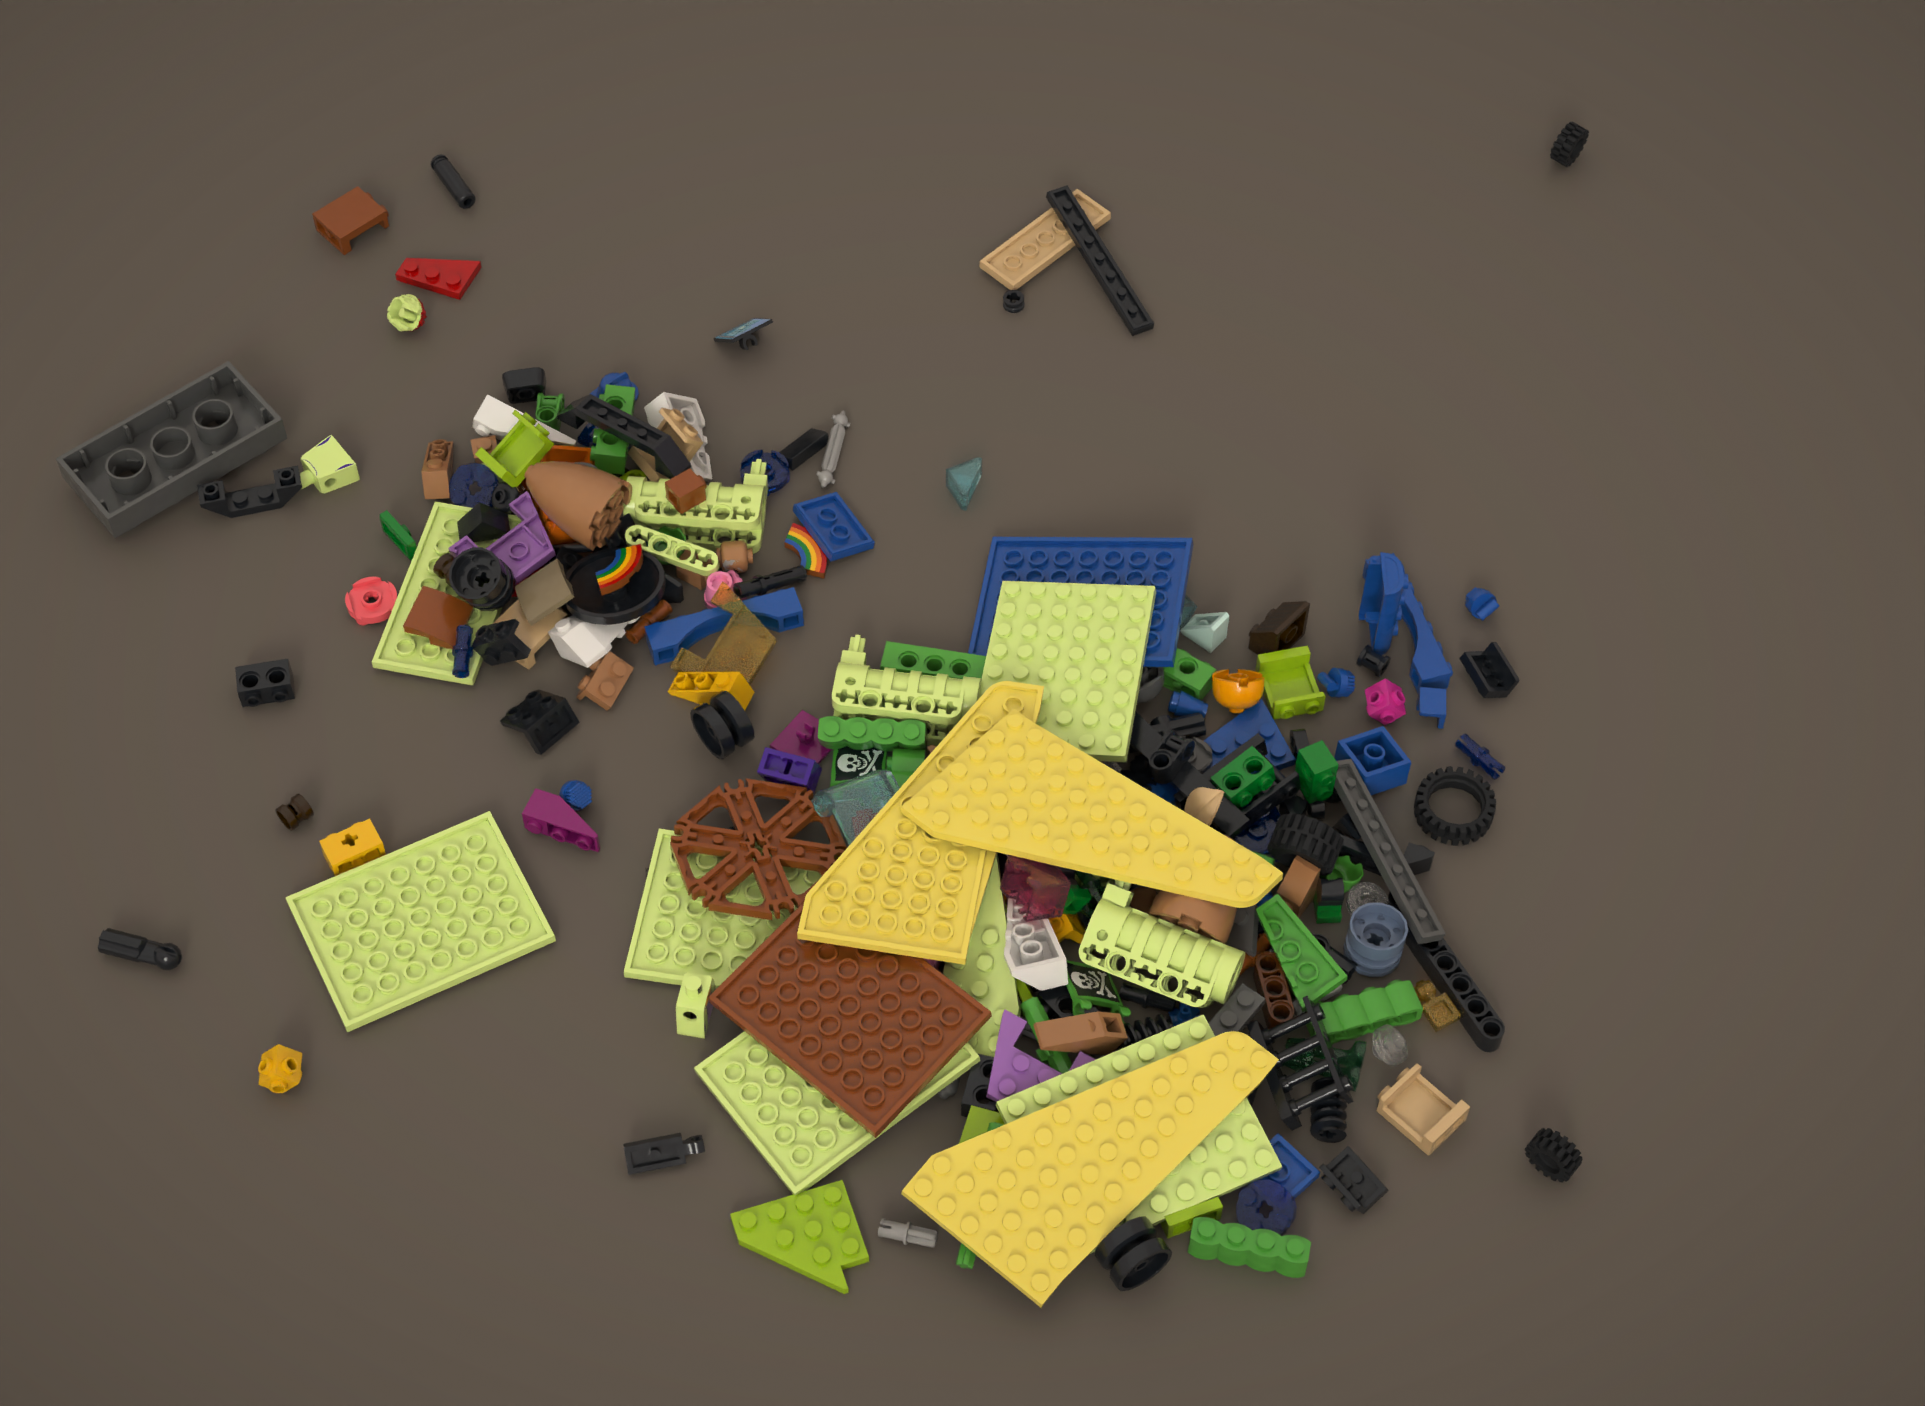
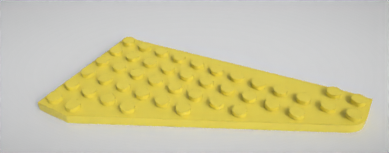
(1058, 806)
(897, 882)

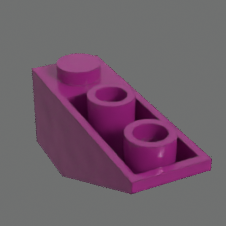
(555, 818)

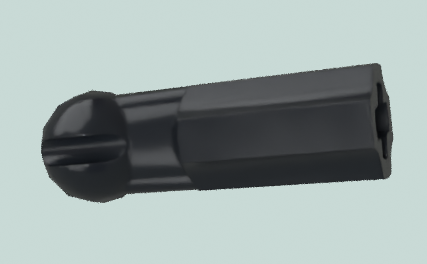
(138, 948)

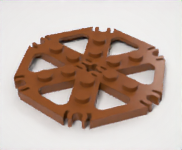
(739, 849)

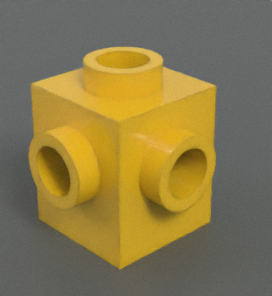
(280, 1069)

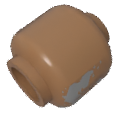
(734, 556)

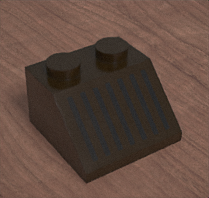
(1280, 628)

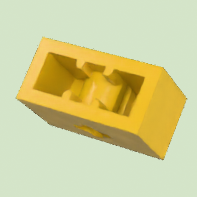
(352, 847)

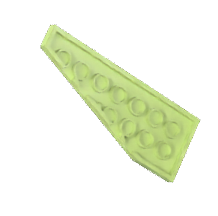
(986, 971)

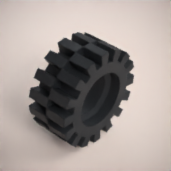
(1569, 144)
(1553, 1155)

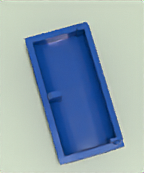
(1383, 599)

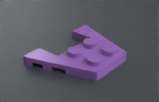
(523, 547)
(1014, 1069)

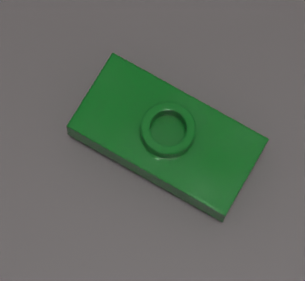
(398, 534)

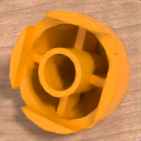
(1237, 689)

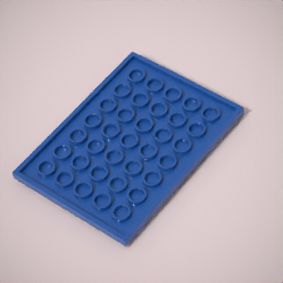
(1093, 561)

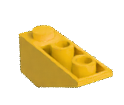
(701, 686)

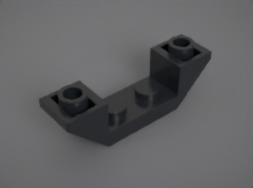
(251, 500)

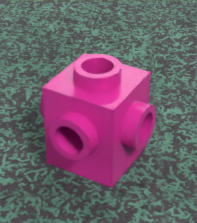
(1385, 701)

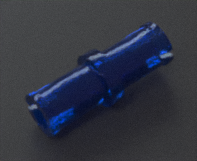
(462, 651)
(1480, 756)

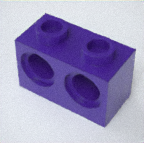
(789, 769)

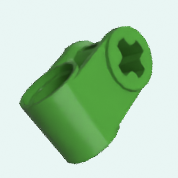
(548, 408)

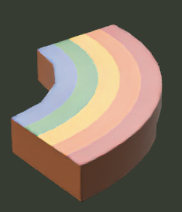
(808, 551)
(617, 574)

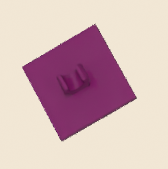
(801, 738)

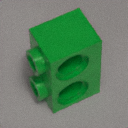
(1316, 771)
(1239, 775)

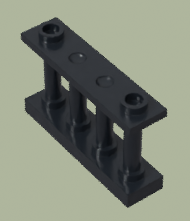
(1285, 789)
(1282, 1084)

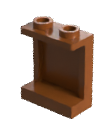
(349, 217)

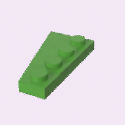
(1301, 956)

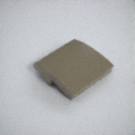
(544, 592)

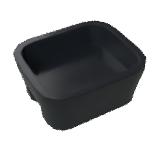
(524, 384)

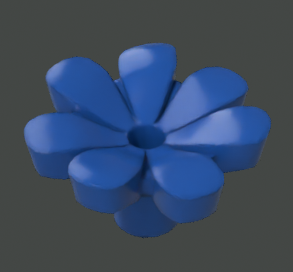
(1183, 1014)

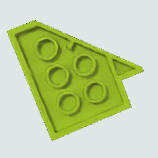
(806, 1233)

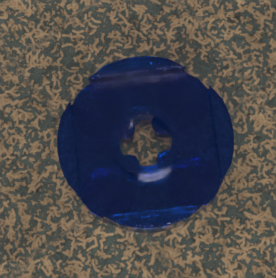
(776, 463)
(466, 476)
(1275, 1195)

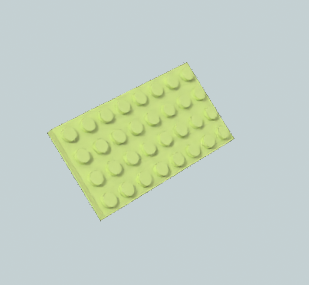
(414, 653)

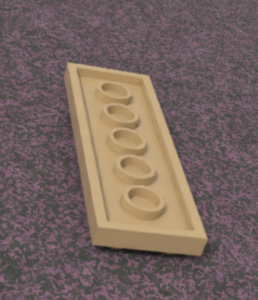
(1038, 245)

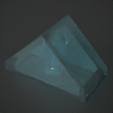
(963, 480)

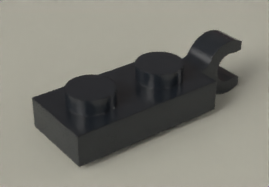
(660, 1152)

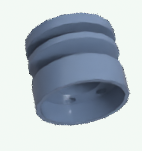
(1376, 939)

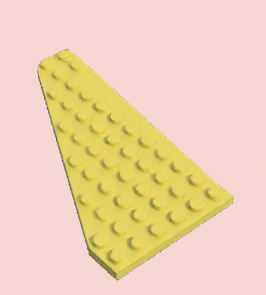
(1066, 1176)

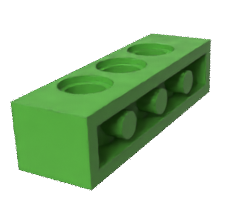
(611, 451)
(931, 661)
(1196, 682)

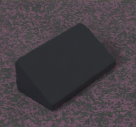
(804, 447)

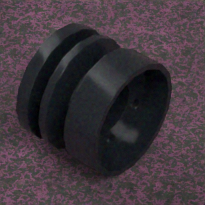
(482, 579)

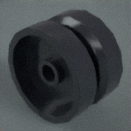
(722, 724)
(1133, 1253)

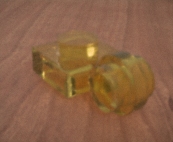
(1437, 1010)

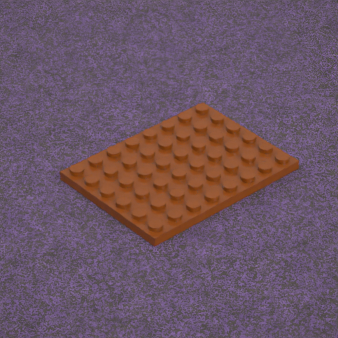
(850, 1019)

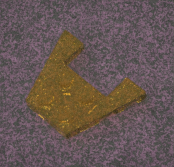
(740, 647)

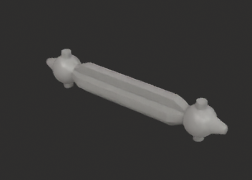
(833, 449)

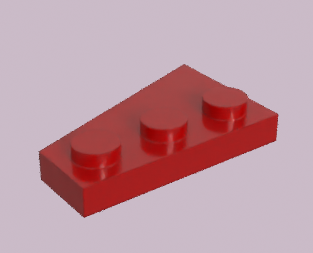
(439, 275)

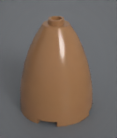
(579, 499)
(1194, 914)

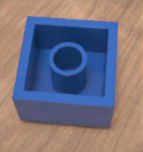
(1377, 759)

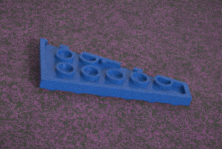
(1233, 735)

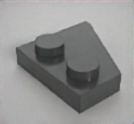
(1245, 931)

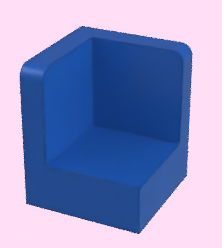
(1432, 703)

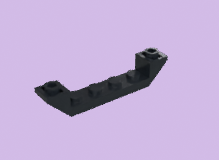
(668, 456)
(1417, 856)

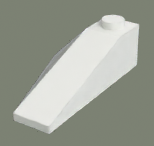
(693, 416)
(497, 419)
(585, 641)
(1033, 951)

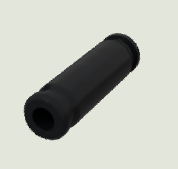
(453, 181)

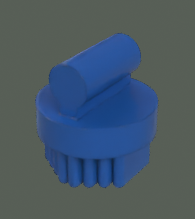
(1481, 603)
(1337, 682)
(576, 794)

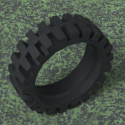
(1458, 780)

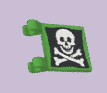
(853, 763)
(1092, 986)

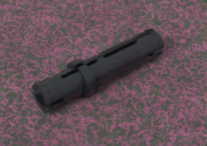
(761, 584)

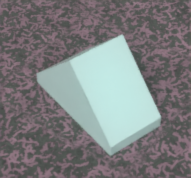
(1207, 629)

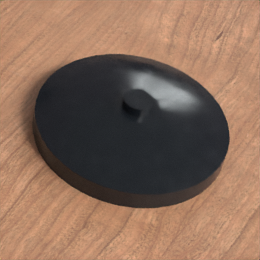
(622, 605)

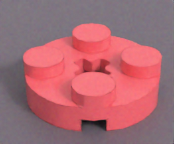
(375, 612)

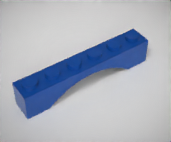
(775, 610)
(1428, 663)

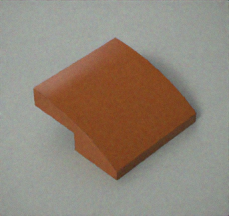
(437, 617)

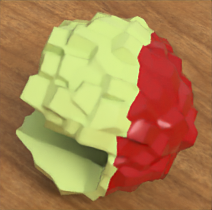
(406, 313)

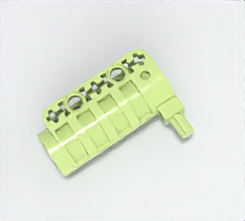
(726, 512)
(900, 695)
(1159, 948)

